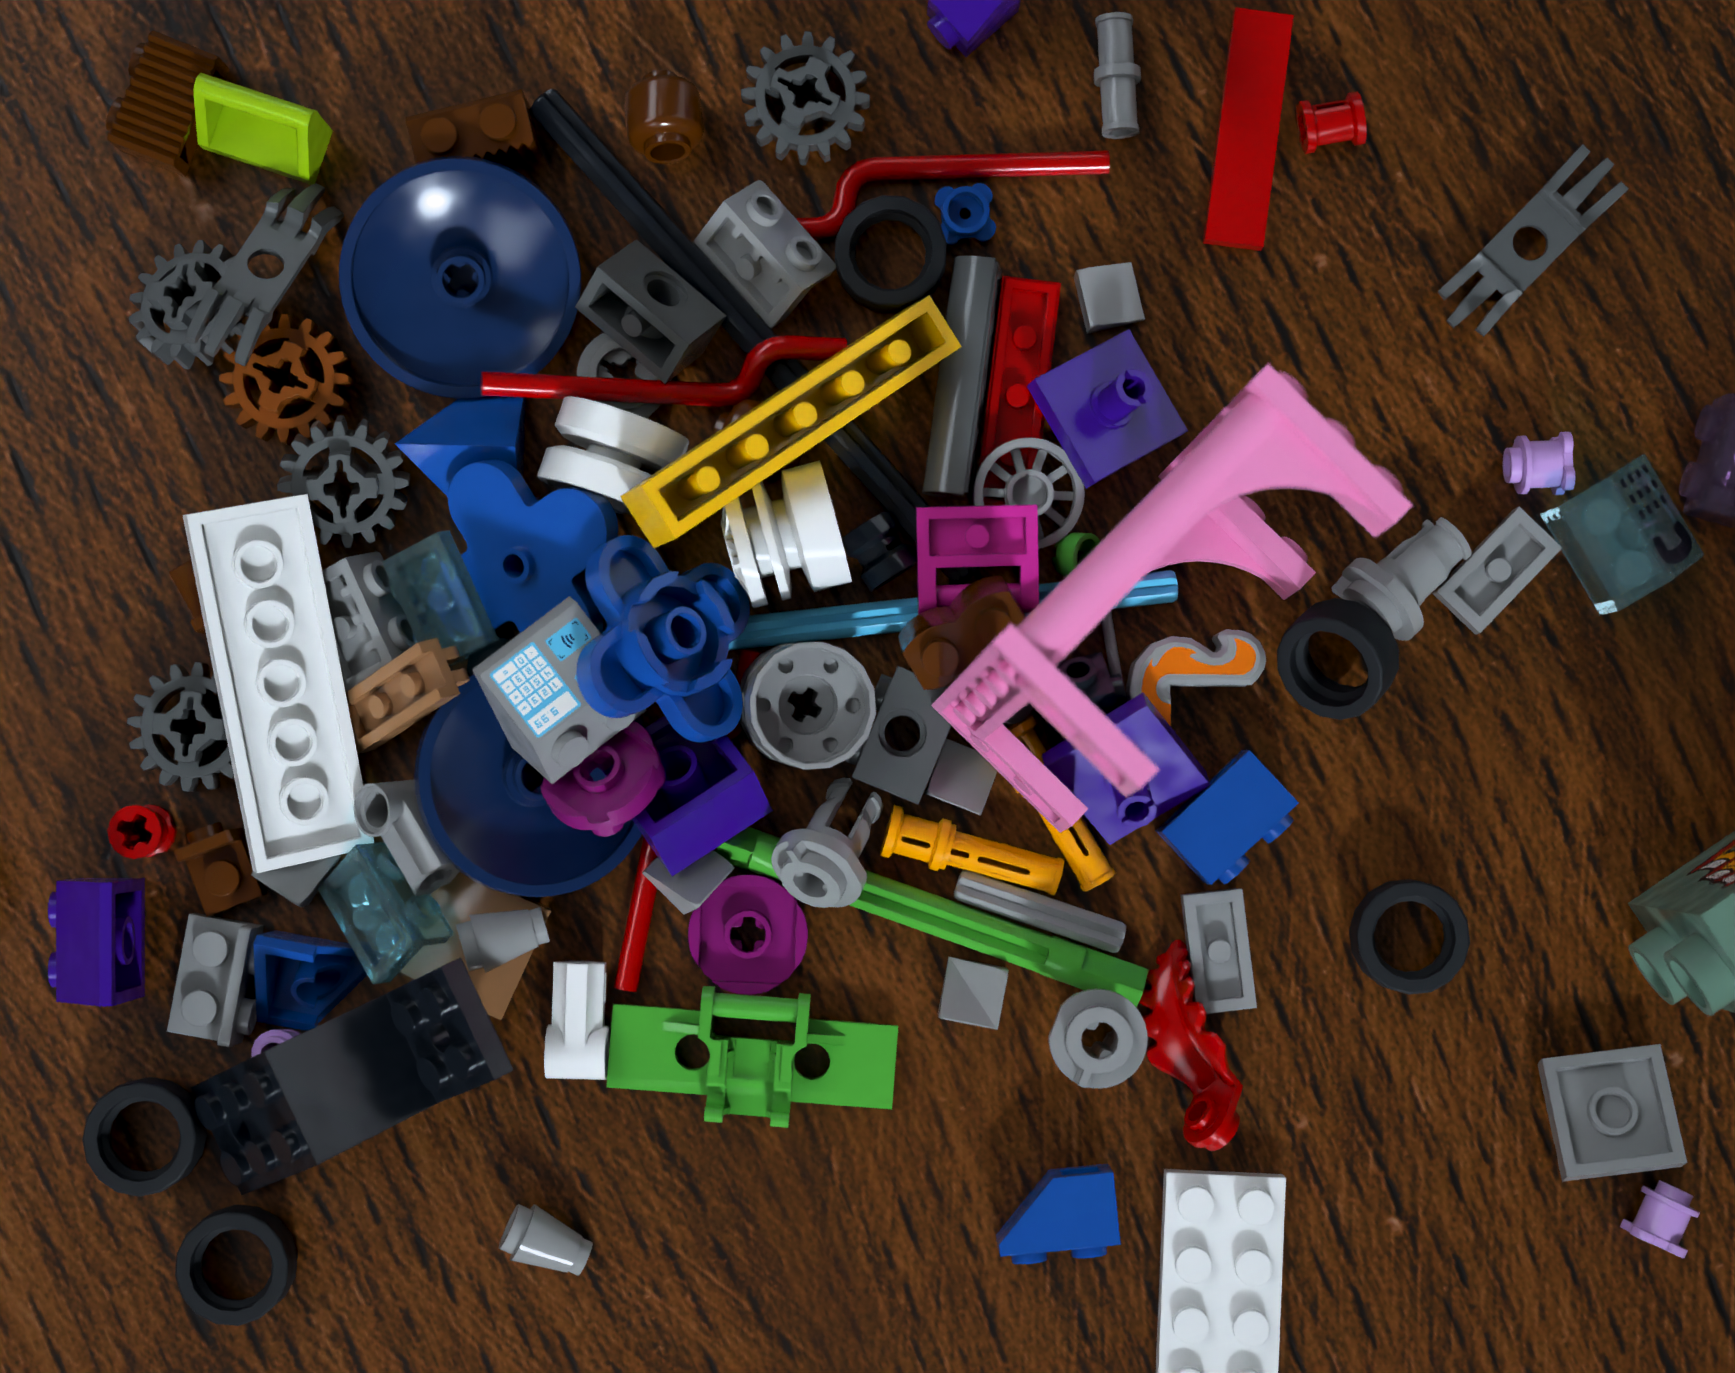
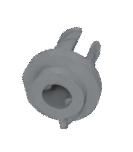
(1405, 577)
(821, 862)
(1106, 1061)

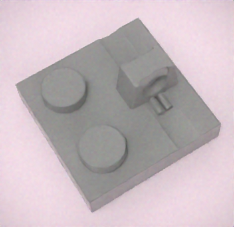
(1611, 1112)

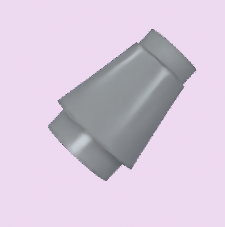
(500, 937)
(544, 1241)

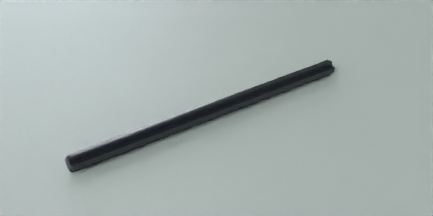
(741, 320)

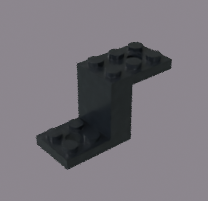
(351, 1078)

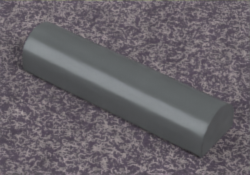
(963, 379)

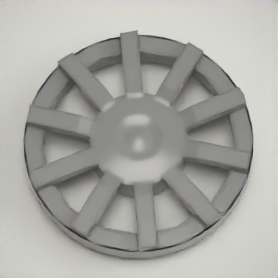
(1032, 485)

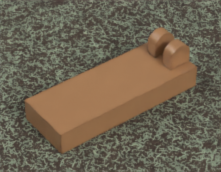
(403, 693)

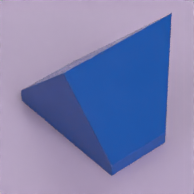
(466, 434)
(301, 978)

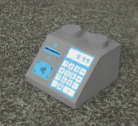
(538, 694)

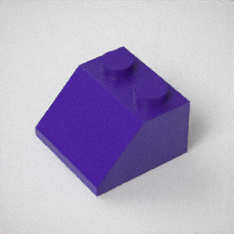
(704, 799)
(98, 940)

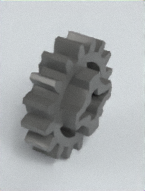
(783, 87)
(173, 298)
(367, 478)
(190, 749)

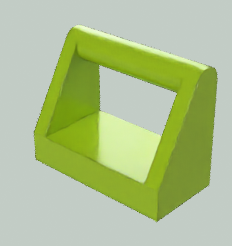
(259, 129)

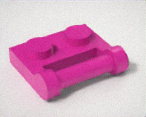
(976, 539)

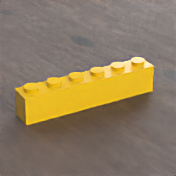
(790, 422)

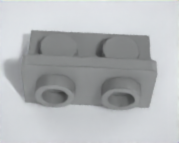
(764, 252)
(365, 616)
(215, 980)

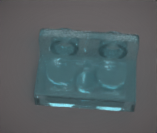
(439, 595)
(381, 912)

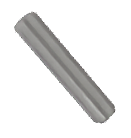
(1040, 911)

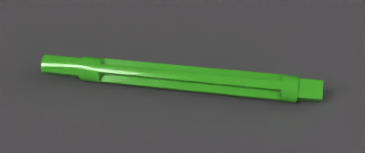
(964, 925)

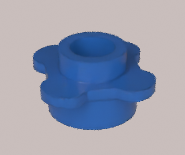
(974, 199)

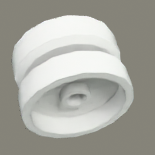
(615, 451)

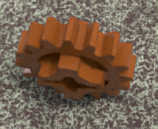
(280, 401)

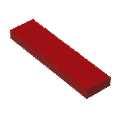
(1248, 129)
(1019, 356)

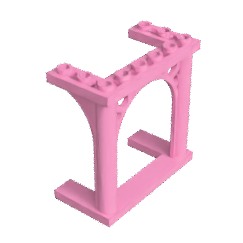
(1193, 515)

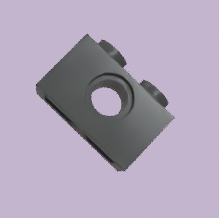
(650, 311)
(894, 770)

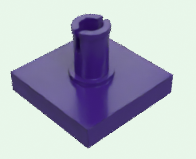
(1107, 408)
(1108, 809)

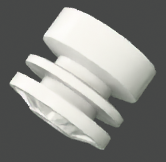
(786, 536)

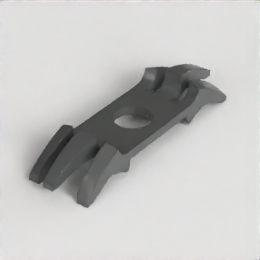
(1557, 221)
(246, 293)

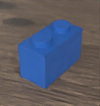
(1228, 819)

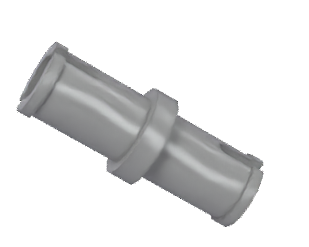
(1117, 75)

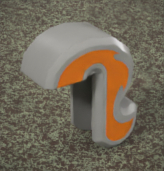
(1185, 662)

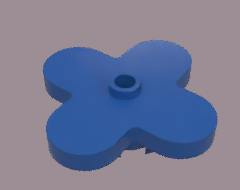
(525, 549)
(663, 639)

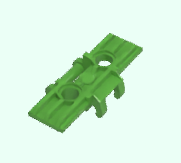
(752, 1073)

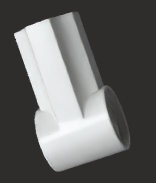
(578, 1038)

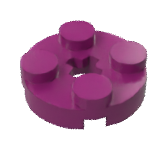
(616, 798)
(772, 958)

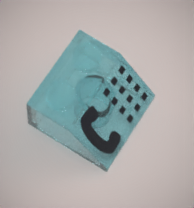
(1623, 536)

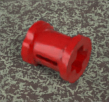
(1331, 122)
(126, 840)

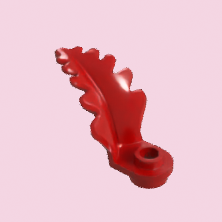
(1190, 1051)

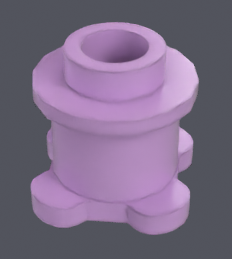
(1540, 464)
(1662, 1217)

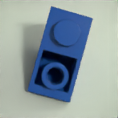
(1064, 1212)

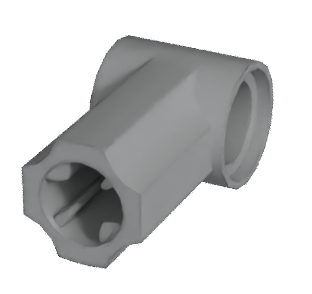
(393, 814)

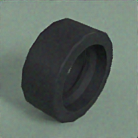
(890, 209)
(1366, 633)
(1454, 929)
(99, 1147)
(200, 1294)

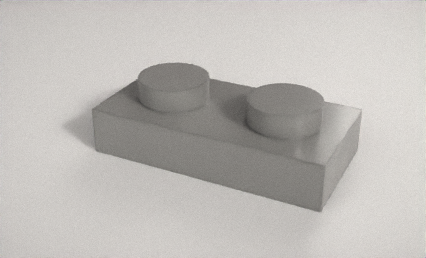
(1497, 570)
(1219, 950)

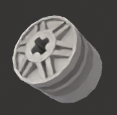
(839, 699)

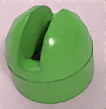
(1068, 548)

